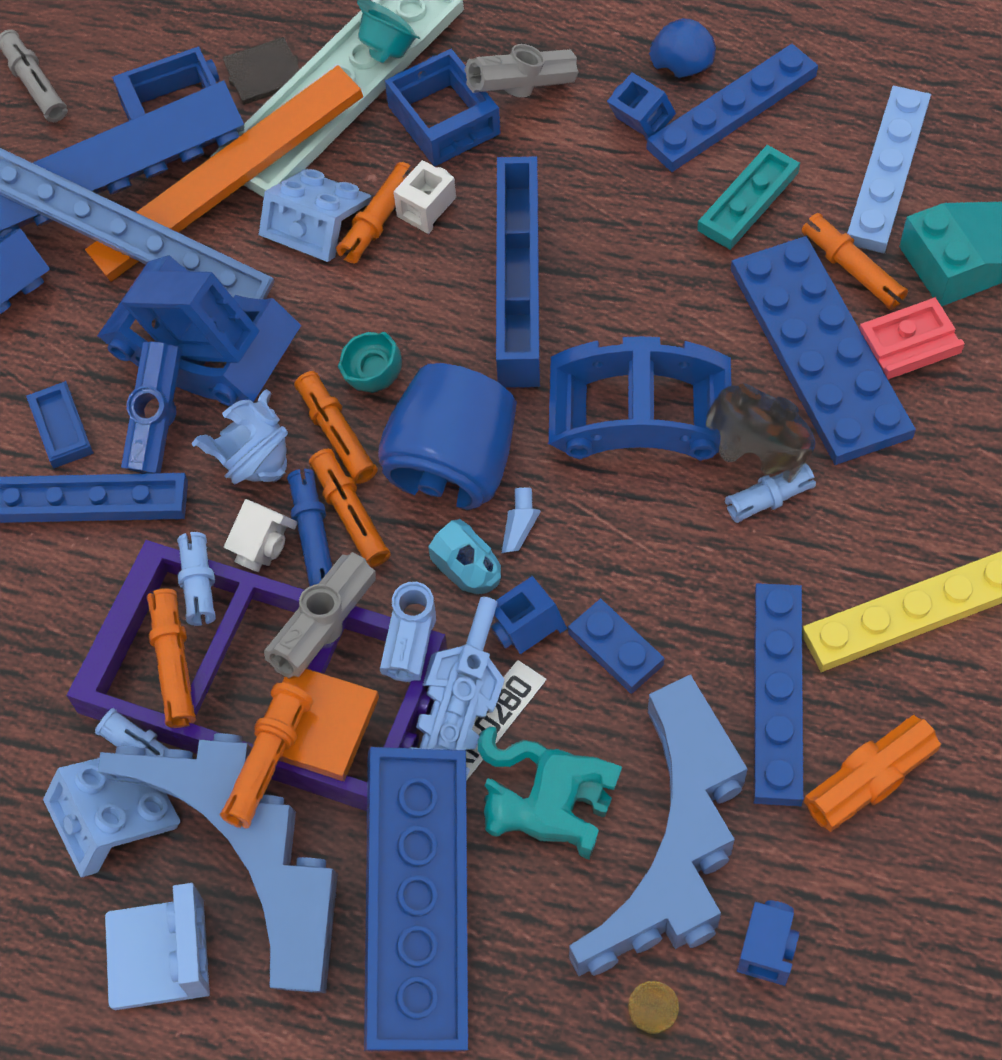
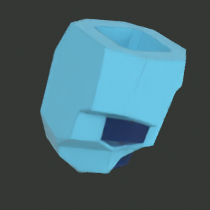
(465, 558)

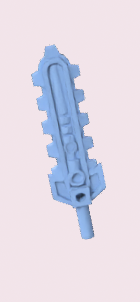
(462, 687)

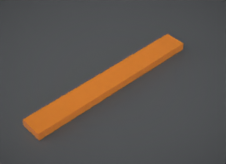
(240, 161)

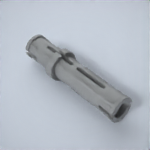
(25, 65)

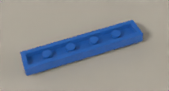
(731, 107)
(93, 497)
(778, 695)

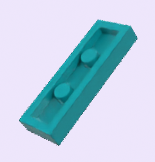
(748, 197)

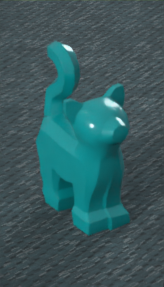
(557, 786)

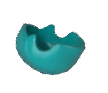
(370, 362)

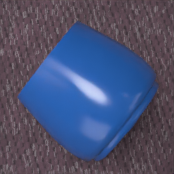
(450, 430)

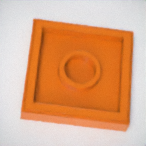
(332, 727)

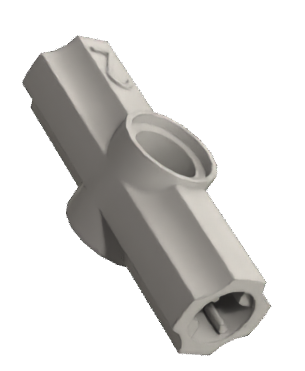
(521, 70)
(306, 629)

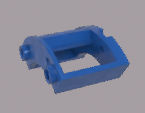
(640, 360)
(225, 384)

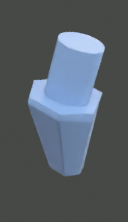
(519, 520)

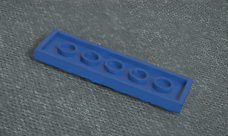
(822, 350)
(416, 901)

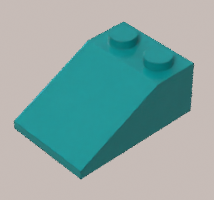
(955, 248)

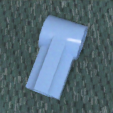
(408, 634)

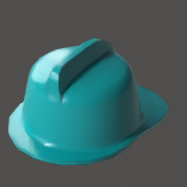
(384, 31)

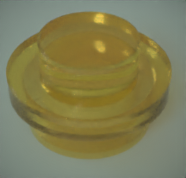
(653, 1007)

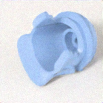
(252, 444)

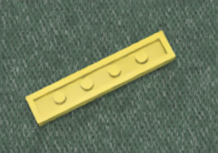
(905, 613)

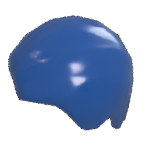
(683, 48)

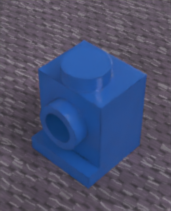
(641, 105)
(526, 616)
(769, 942)

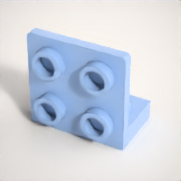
(308, 212)
(103, 813)
(157, 951)

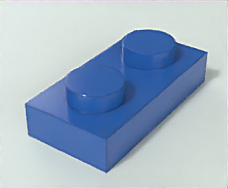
(616, 646)

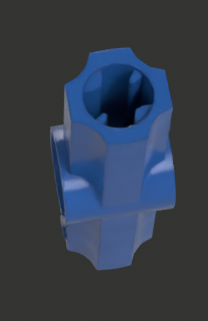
(154, 380)

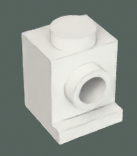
(424, 196)
(258, 535)

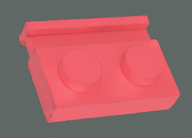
(911, 338)

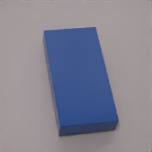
(59, 424)

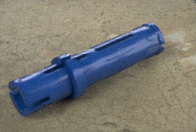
(310, 517)

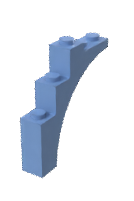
(672, 894)
(294, 898)

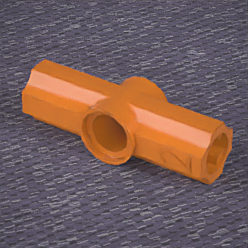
(872, 773)

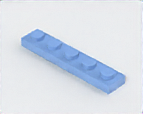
(888, 169)

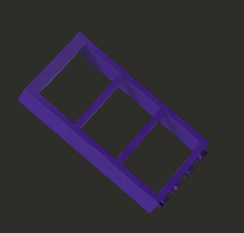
(128, 612)

